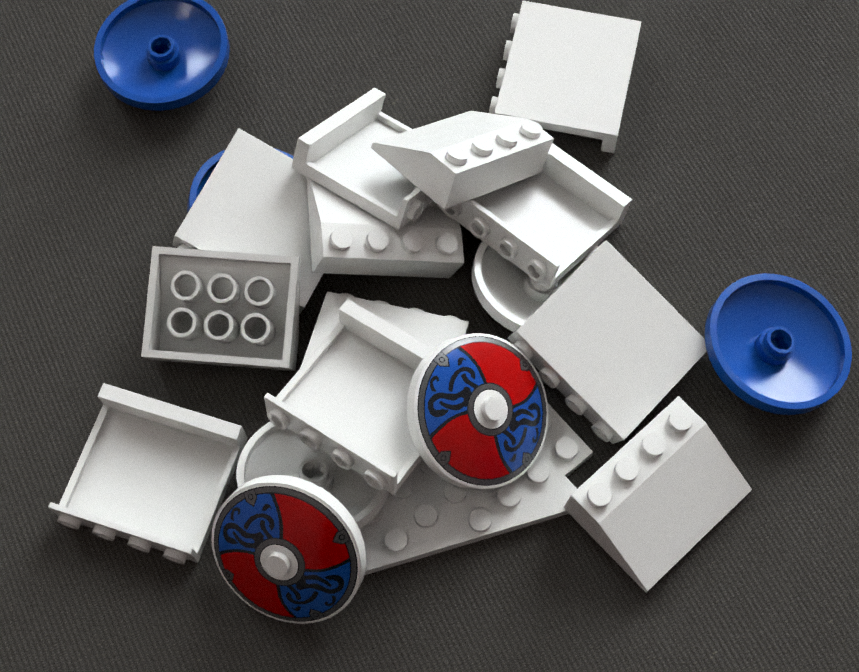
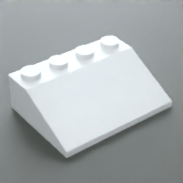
(467, 155)
(357, 243)
(222, 308)
(659, 494)

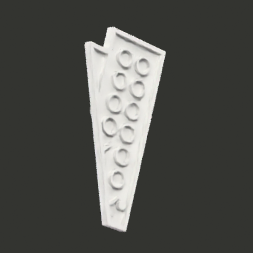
(438, 516)

